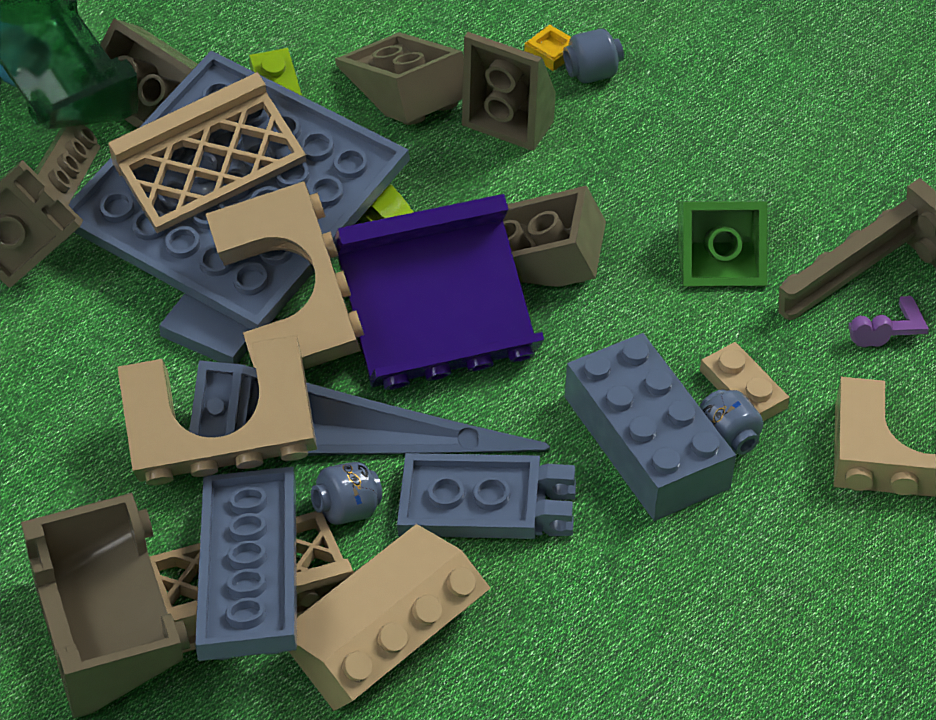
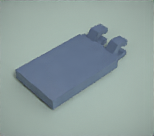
(204, 331)
(486, 496)

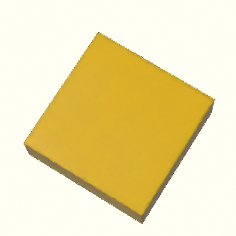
(548, 45)

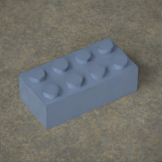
(649, 426)

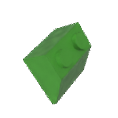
(723, 243)

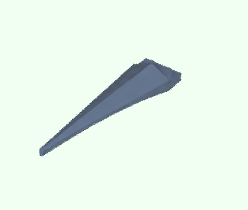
(342, 422)

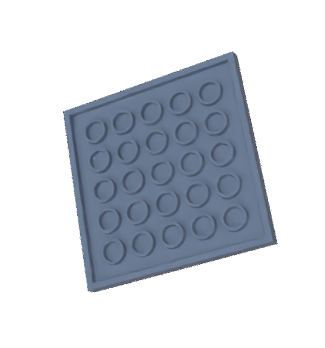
(342, 164)

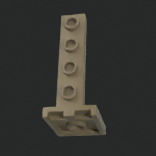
(36, 203)
(907, 223)

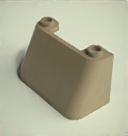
(102, 600)

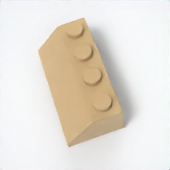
(384, 613)

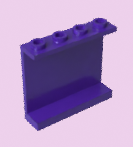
(436, 292)

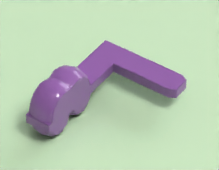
(878, 332)

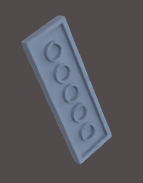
(247, 565)

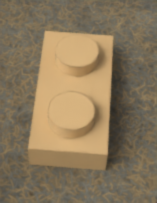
(735, 370)

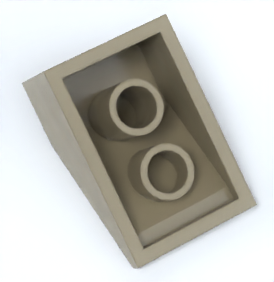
(406, 76)
(506, 92)
(556, 237)

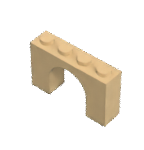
(290, 223)
(277, 428)
(868, 452)

